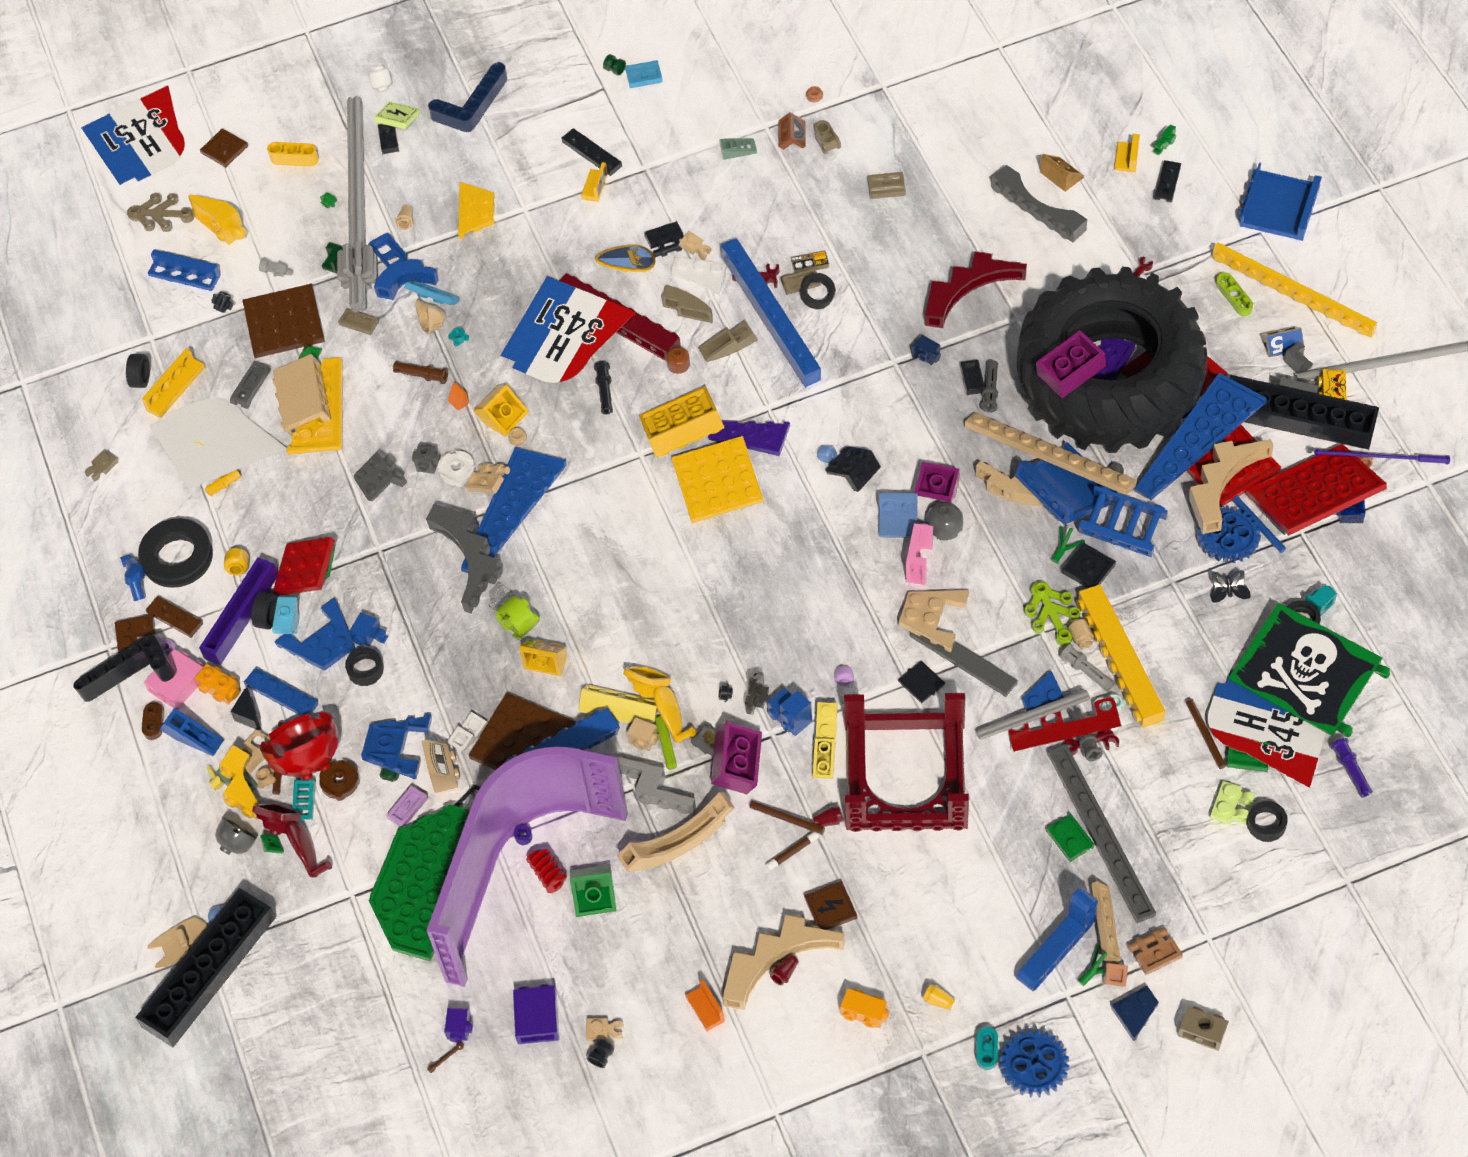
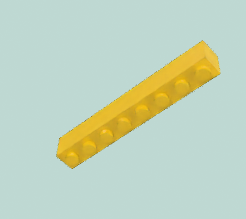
(1121, 656)

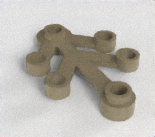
(137, 212)

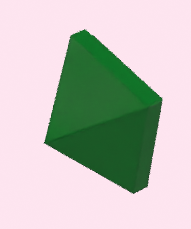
(308, 349)
(271, 843)

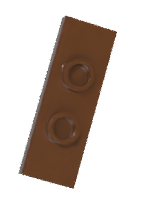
(174, 617)

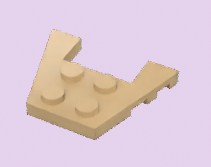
(924, 611)

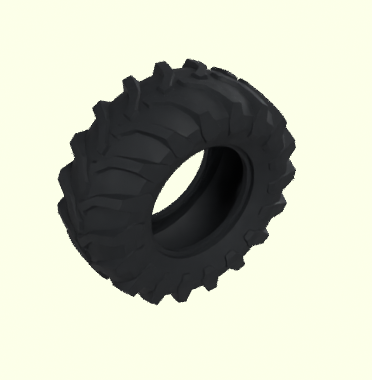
(1124, 309)

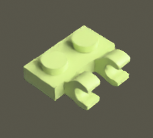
(1226, 803)

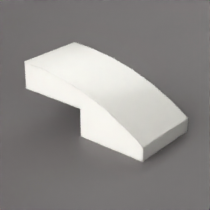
(468, 733)

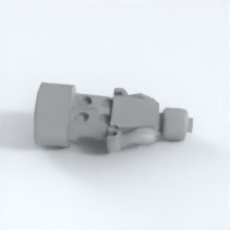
(278, 269)

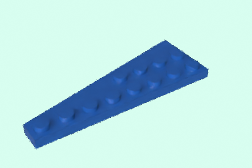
(1212, 419)
(520, 491)

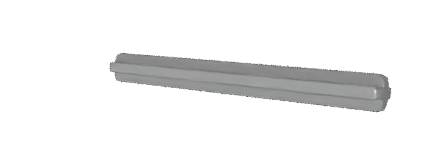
(1033, 714)

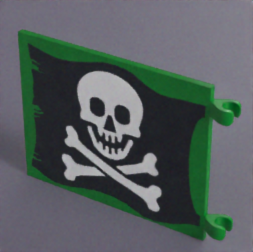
(1307, 670)

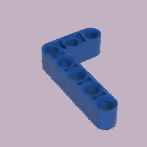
(1079, 920)

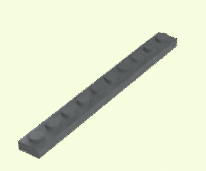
(1102, 834)

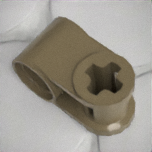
(826, 136)

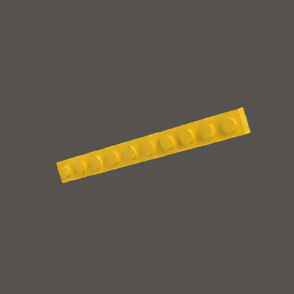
(1294, 290)

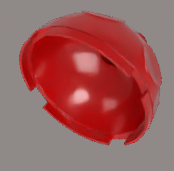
(302, 746)

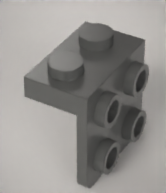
(378, 475)

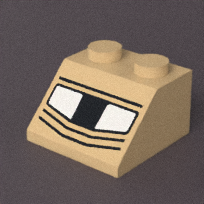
(440, 765)

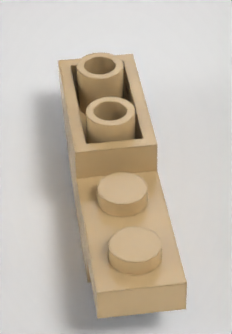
(1004, 487)

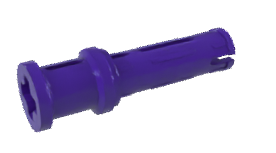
(1348, 759)

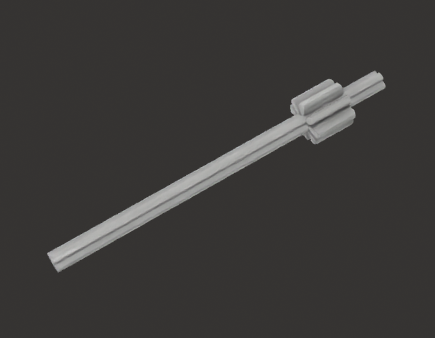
(356, 262)

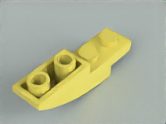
(825, 740)

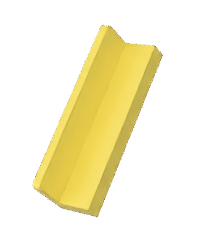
(621, 705)

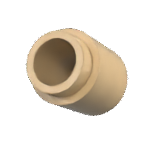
(1081, 633)

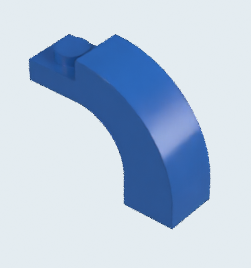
(397, 274)

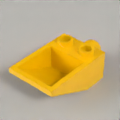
(218, 217)

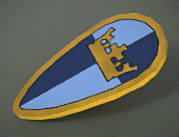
(627, 258)

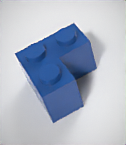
(791, 711)

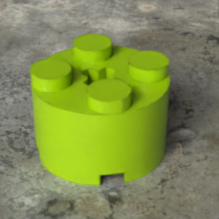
(516, 616)

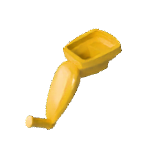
(655, 685)

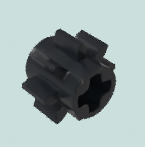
(222, 301)

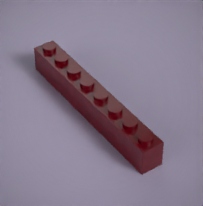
(638, 328)

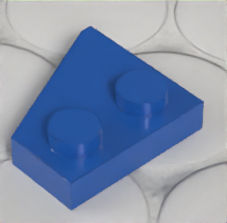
(1042, 693)

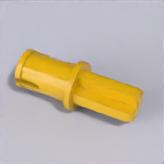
(222, 482)

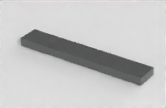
(973, 665)

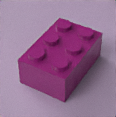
(1071, 364)
(736, 758)

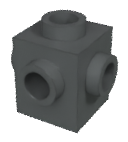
(426, 458)

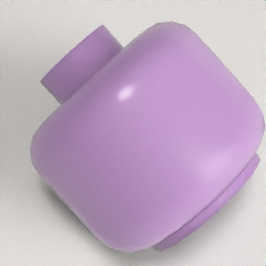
(843, 675)

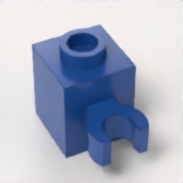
(366, 630)

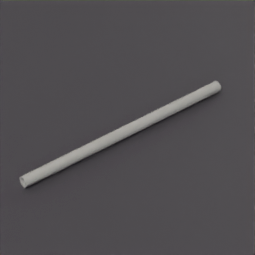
(1387, 361)

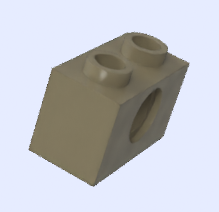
(1209, 1037)

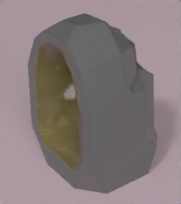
(705, 740)

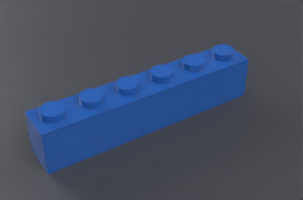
(584, 734)

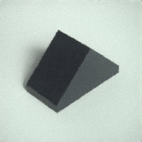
(245, 712)

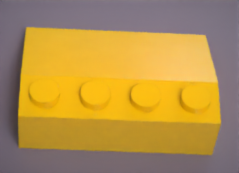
(681, 421)

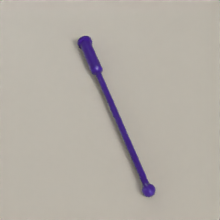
(1420, 458)

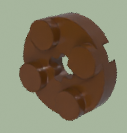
(343, 789)

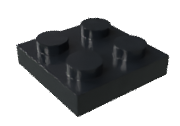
(1088, 566)

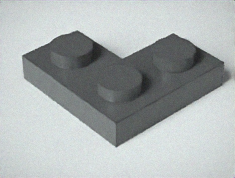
(1291, 382)

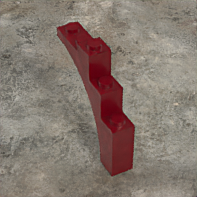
(964, 280)

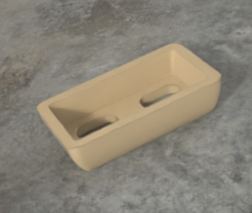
(256, 757)

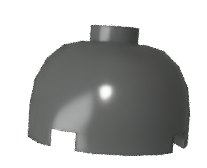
(946, 520)
(233, 838)

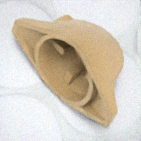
(429, 316)

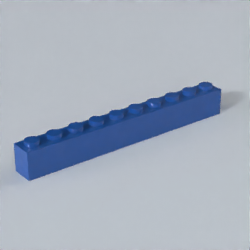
(771, 312)

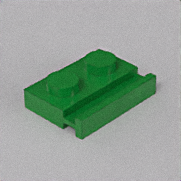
(1241, 760)
(1070, 837)

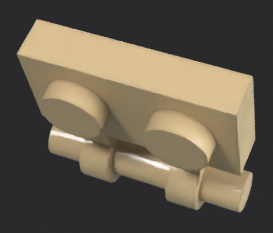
(487, 479)

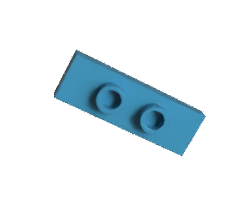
(425, 291)

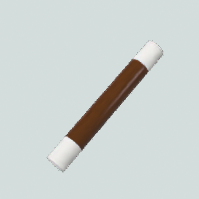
(791, 851)

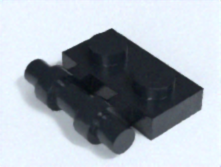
(663, 235)

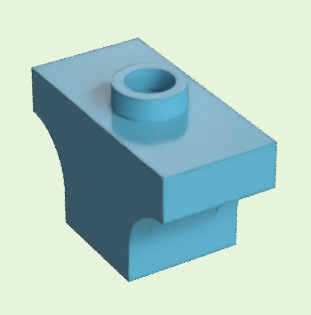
(286, 616)

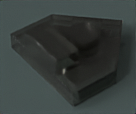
(757, 692)

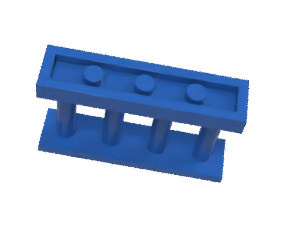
(1126, 539)

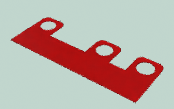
(1060, 731)

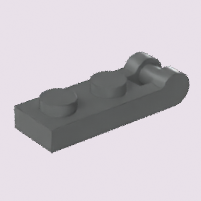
(250, 384)

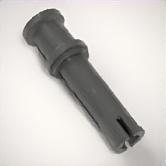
(990, 392)
(1087, 742)

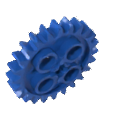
(1231, 536)
(1026, 1079)

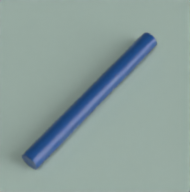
(1264, 530)

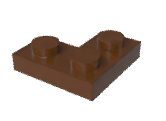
(130, 629)

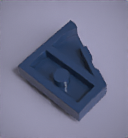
(1135, 1010)

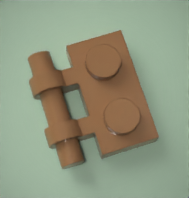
(1157, 956)

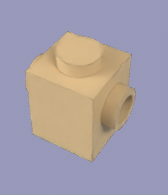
(642, 734)

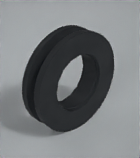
(180, 574)

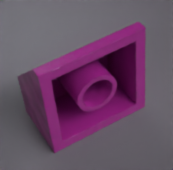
(938, 482)

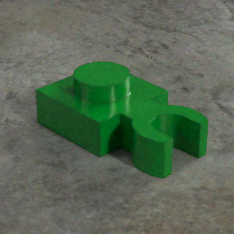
(1167, 137)

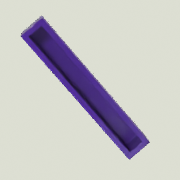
(237, 612)

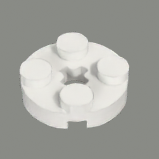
(460, 476)

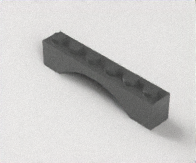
(1065, 222)

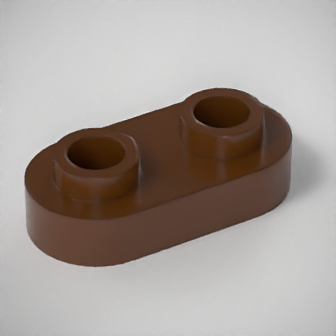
(152, 719)

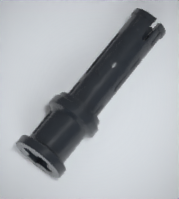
(603, 381)

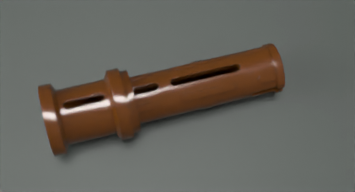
(428, 373)

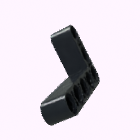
(123, 665)

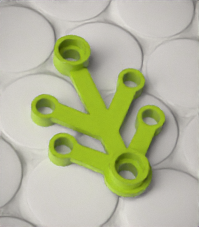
(1051, 610)

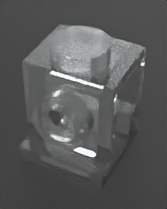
(498, 595)

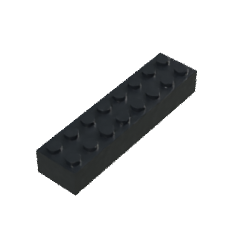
(1312, 414)
(205, 967)

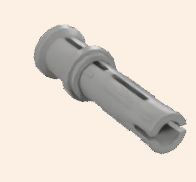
(1080, 663)

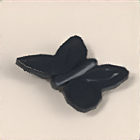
(1229, 584)

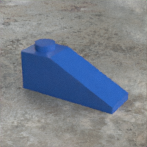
(191, 733)

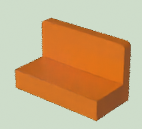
(705, 1006)

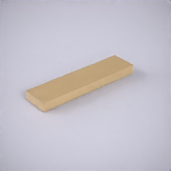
(1106, 923)

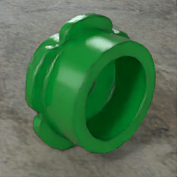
(328, 200)

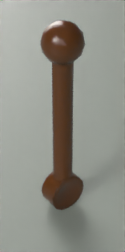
(459, 1046)

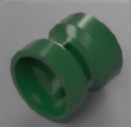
(613, 64)

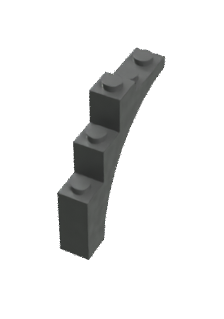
(462, 530)

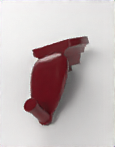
(286, 820)

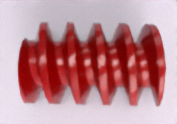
(547, 869)

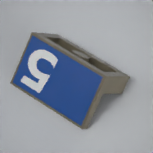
(1281, 340)

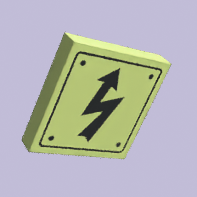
(397, 115)

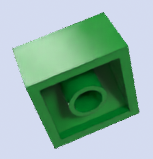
(593, 890)

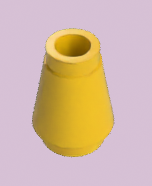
(936, 996)

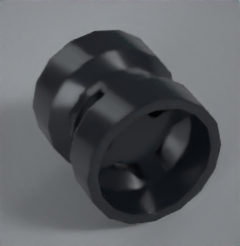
(600, 1053)

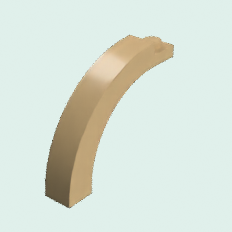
(676, 843)

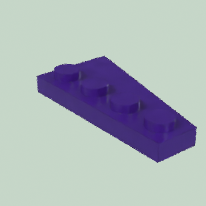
(758, 437)

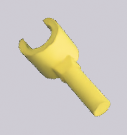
(216, 782)

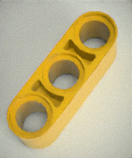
(292, 154)

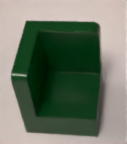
(330, 263)

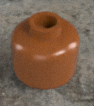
(678, 360)

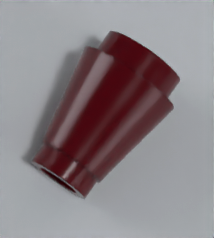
(829, 817)
(783, 971)

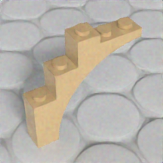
(1215, 476)
(770, 950)

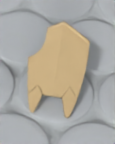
(178, 940)

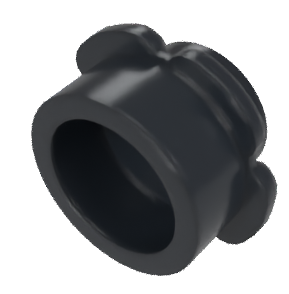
(725, 692)

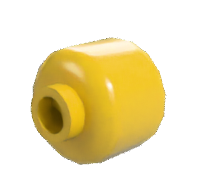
(236, 561)

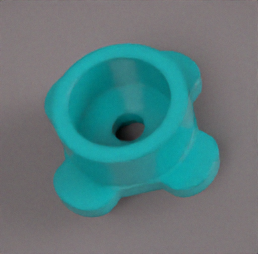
(460, 333)

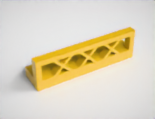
(173, 385)

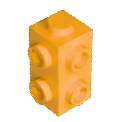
(218, 684)
(864, 1008)

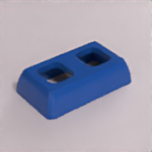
(396, 250)

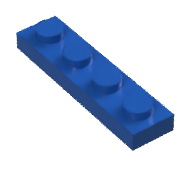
(280, 692)

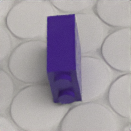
(536, 1014)

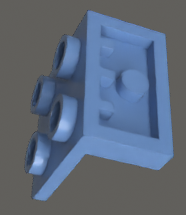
(897, 514)

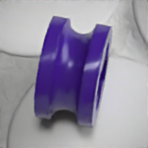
(525, 830)

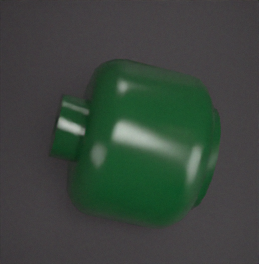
(388, 775)

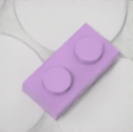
(407, 806)

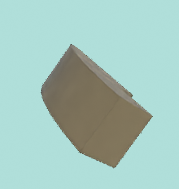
(686, 304)
(728, 342)

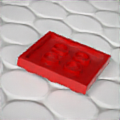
(303, 566)

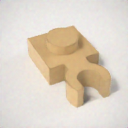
(693, 244)
(600, 1029)

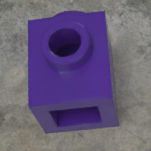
(458, 1025)

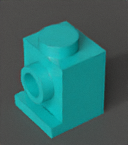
(1322, 598)

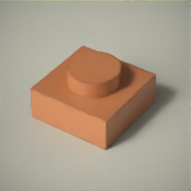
(1115, 974)

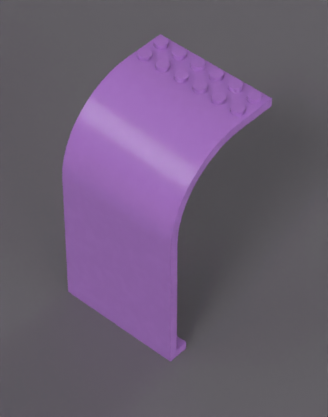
(512, 796)

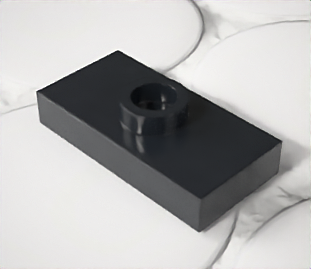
(972, 377)

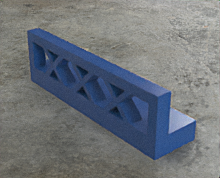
(189, 266)

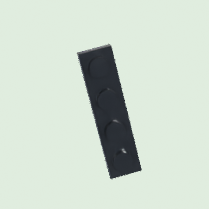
(591, 151)

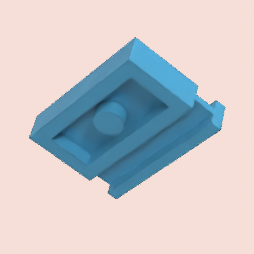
(643, 74)

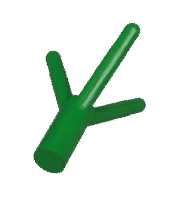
(1062, 545)
(1091, 972)

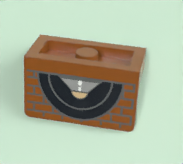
(792, 131)

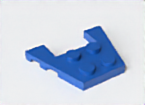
(325, 645)
(386, 744)

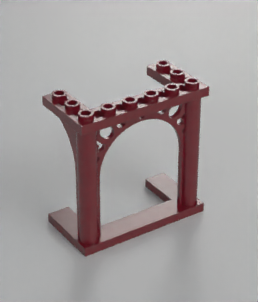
(855, 802)

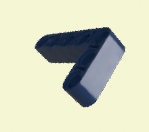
(469, 115)

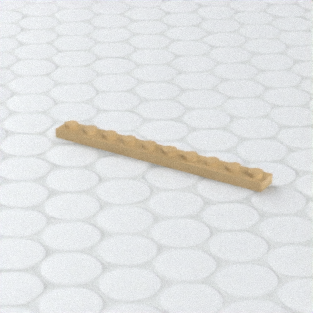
(1051, 453)

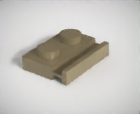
(886, 185)

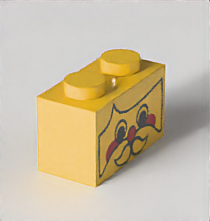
(1333, 383)

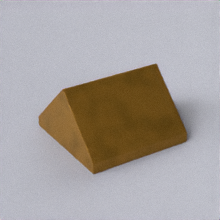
(1059, 172)

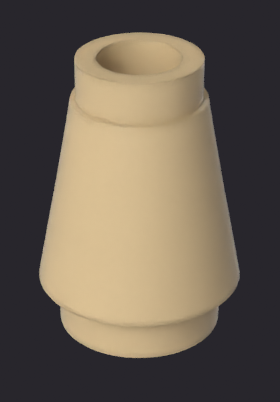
(404, 219)

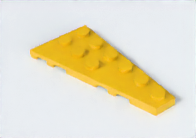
(316, 434)

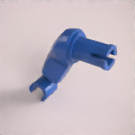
(133, 576)

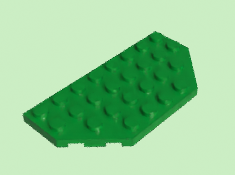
(414, 878)

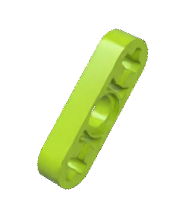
(1233, 286)

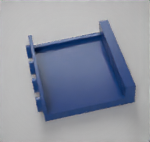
(1279, 204)
(1060, 490)

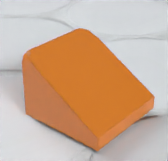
(458, 397)

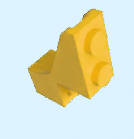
(238, 792)

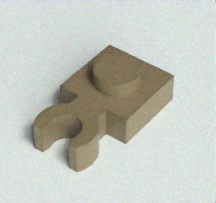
(102, 463)

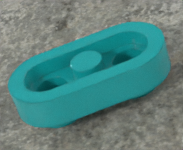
(987, 1049)

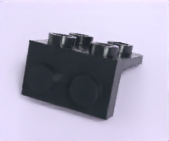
(855, 465)

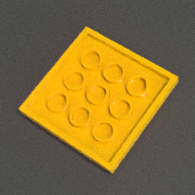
(717, 479)

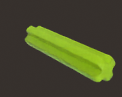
(666, 744)

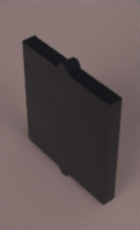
(921, 682)

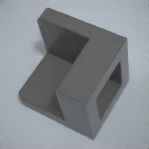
(1296, 360)

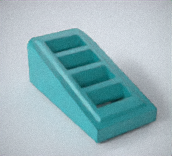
(301, 784)

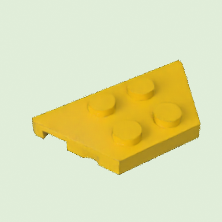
(475, 209)

